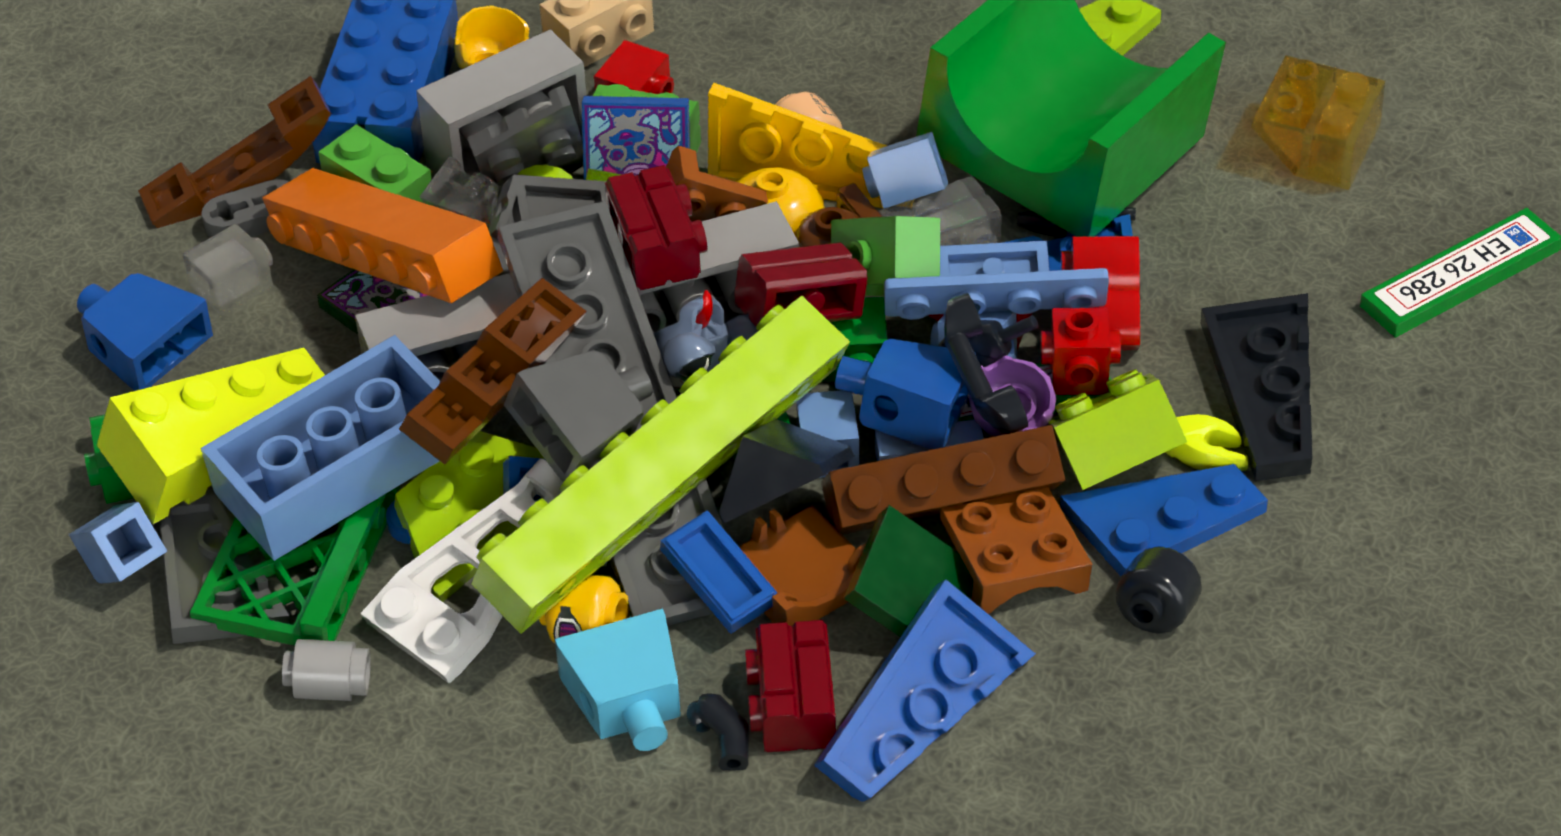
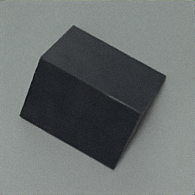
(776, 462)

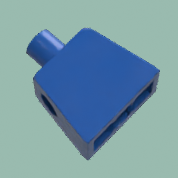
(143, 327)
(907, 391)

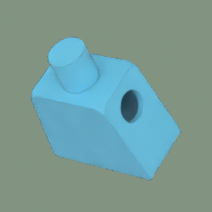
(623, 677)

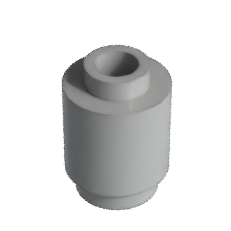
(326, 670)

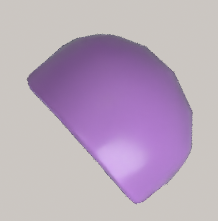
(1031, 385)

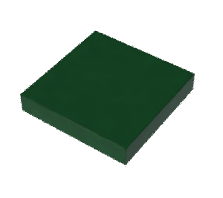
(901, 570)

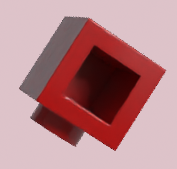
(637, 69)

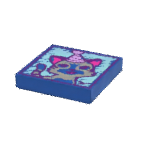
(632, 132)

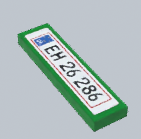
(1460, 272)

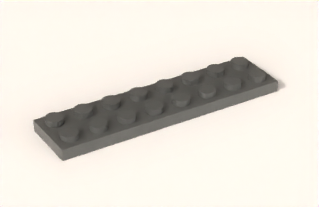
(586, 262)

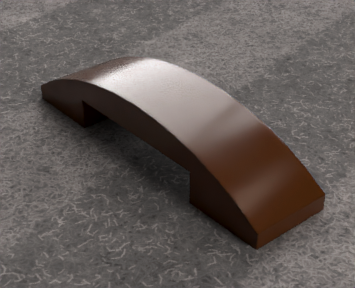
(254, 160)

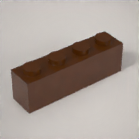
(942, 478)

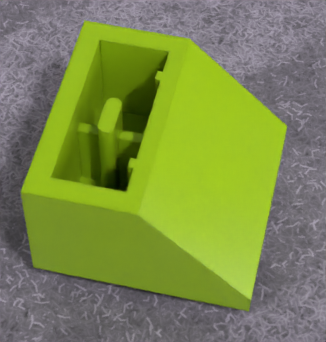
(1116, 428)

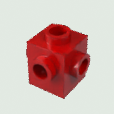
(1080, 350)

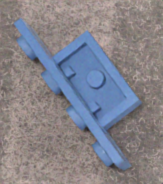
(997, 279)

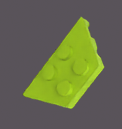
(454, 493)

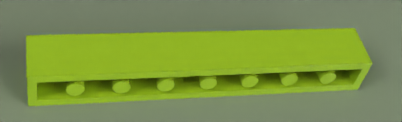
(656, 465)

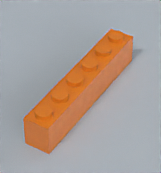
(383, 234)

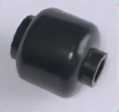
(1161, 586)

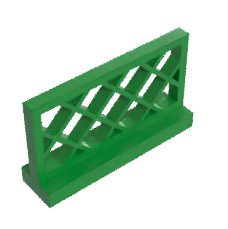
(327, 592)

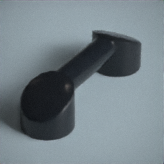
(998, 408)

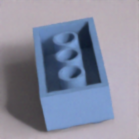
(323, 449)

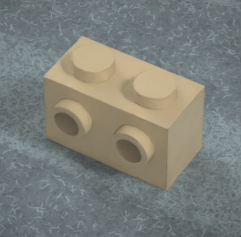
(597, 26)

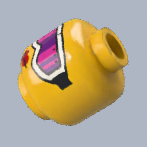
(588, 606)

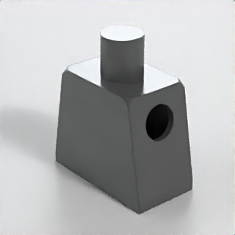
(577, 408)

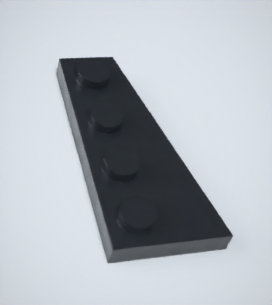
(1266, 379)

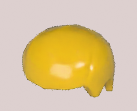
(487, 32)

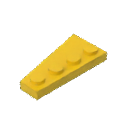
(758, 135)

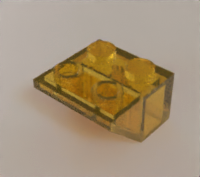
(1320, 119)

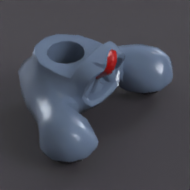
(699, 338)

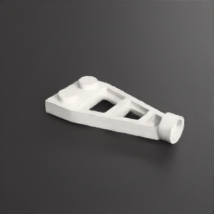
(427, 626)

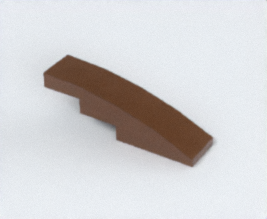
(481, 379)

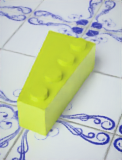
(158, 431)

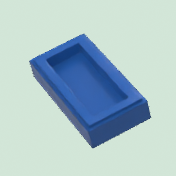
(718, 571)

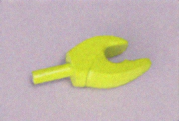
(1201, 434)

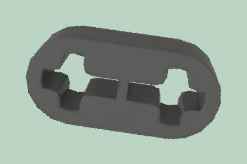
(243, 207)

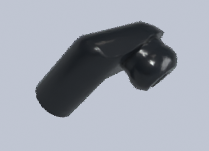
(733, 731)

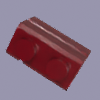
(655, 226)
(818, 273)
(794, 686)

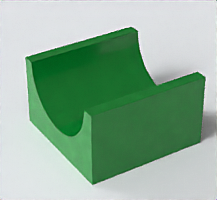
(1057, 113)

